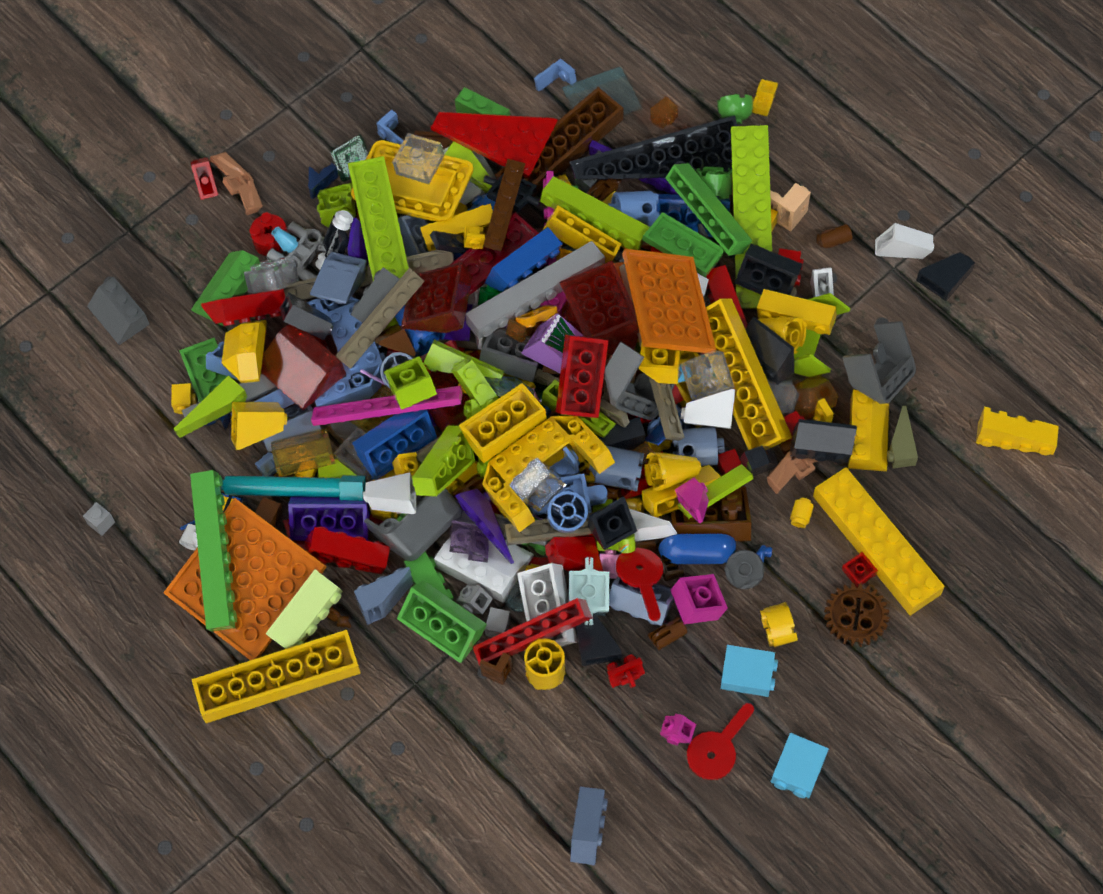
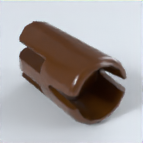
(834, 236)
(473, 483)
(668, 633)

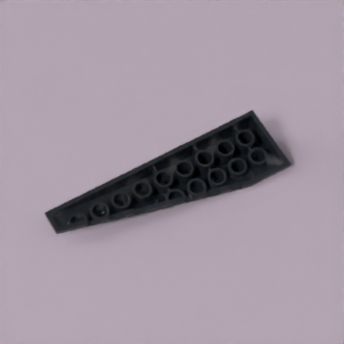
(699, 146)

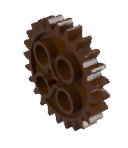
(838, 611)

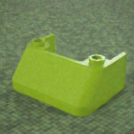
(804, 361)

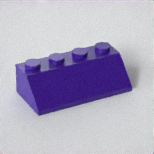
(327, 512)

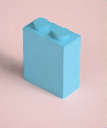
(748, 671)
(799, 766)

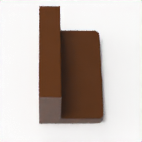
(499, 672)

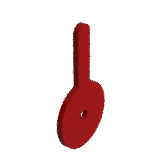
(643, 578)
(720, 745)

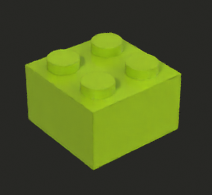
(410, 382)

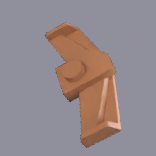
(238, 182)
(787, 469)

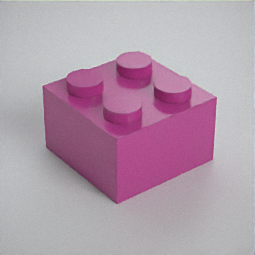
(699, 599)

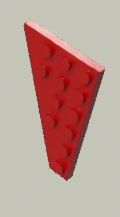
(498, 135)

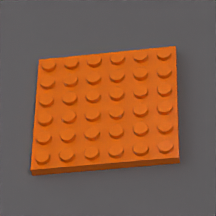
(265, 575)

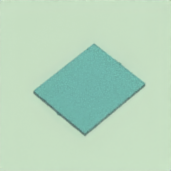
(612, 83)

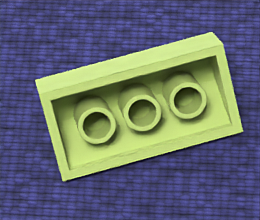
(305, 611)

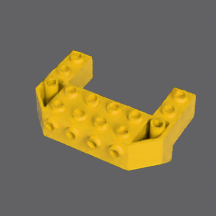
(546, 444)

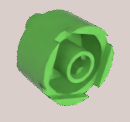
(717, 180)

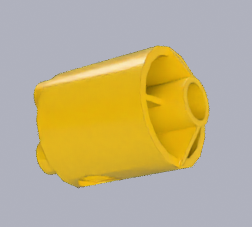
(544, 664)

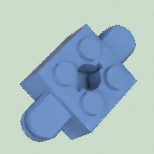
(576, 483)

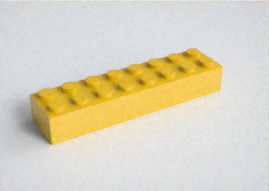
(754, 401)
(880, 541)
(275, 676)

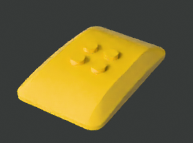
(422, 200)

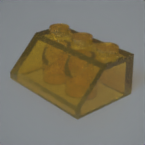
(302, 453)

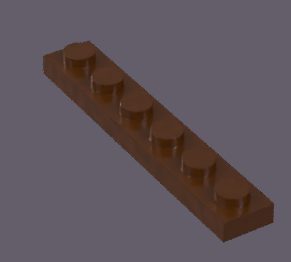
(504, 205)

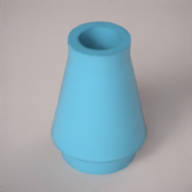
(285, 240)

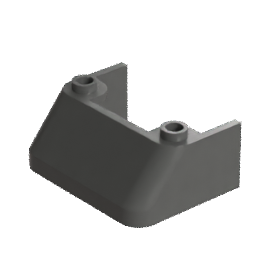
(893, 366)
(626, 396)
(418, 530)

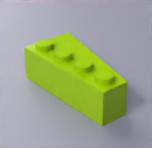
(444, 463)

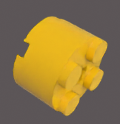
(779, 624)

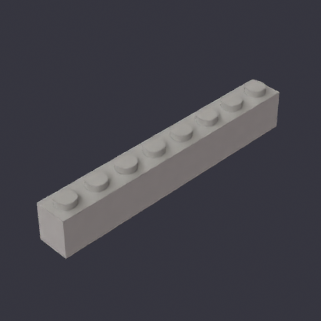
(531, 291)

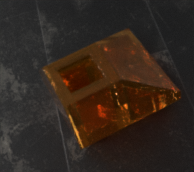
(810, 392)

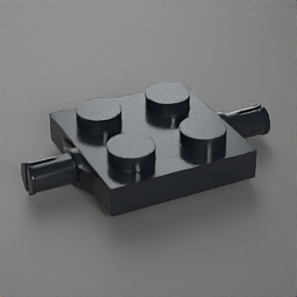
(524, 194)

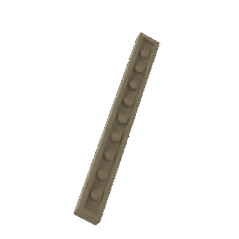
(418, 263)
(662, 392)

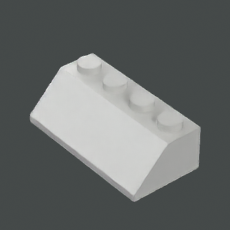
(545, 590)

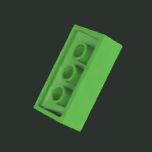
(227, 281)
(441, 621)

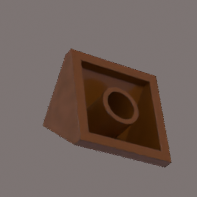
(395, 339)

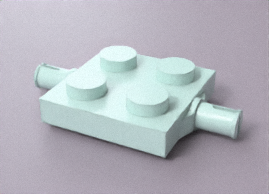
(591, 586)

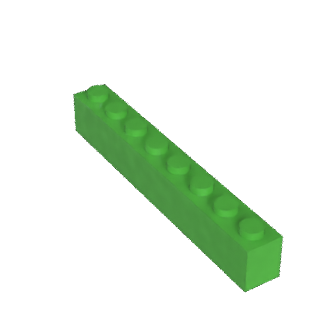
(212, 550)

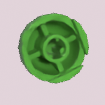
(734, 105)

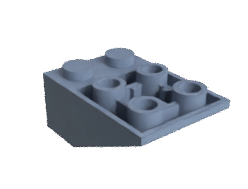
(339, 278)
(382, 595)

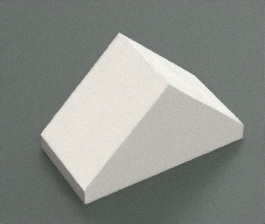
(822, 282)

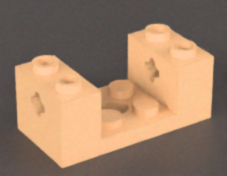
(790, 207)

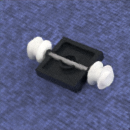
(336, 236)

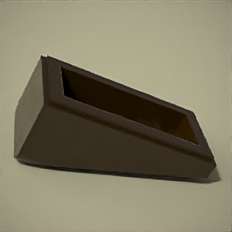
(670, 574)

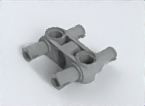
(304, 251)

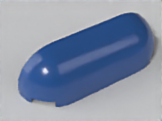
(698, 548)

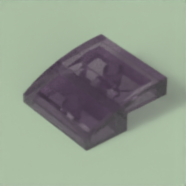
(468, 540)

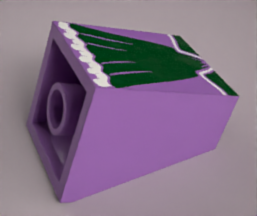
(548, 342)

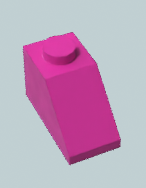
(693, 498)

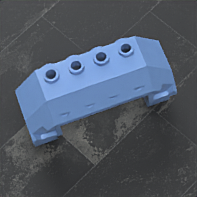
(356, 384)

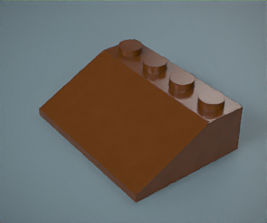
(717, 521)

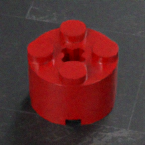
(261, 233)

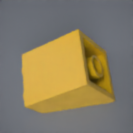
(255, 422)

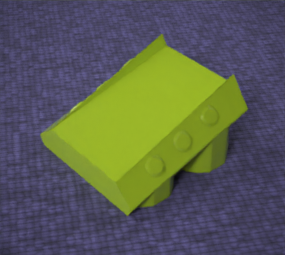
(335, 200)

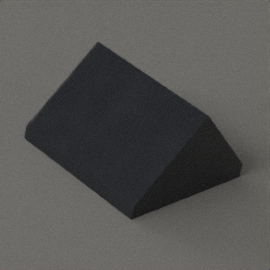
(612, 523)

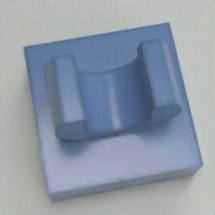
(266, 465)

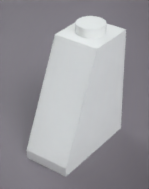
(904, 243)
(711, 410)
(392, 494)

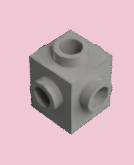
(474, 599)

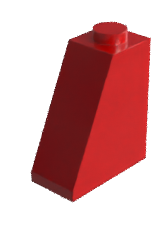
(572, 552)

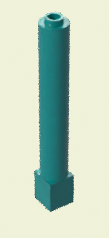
(346, 487)

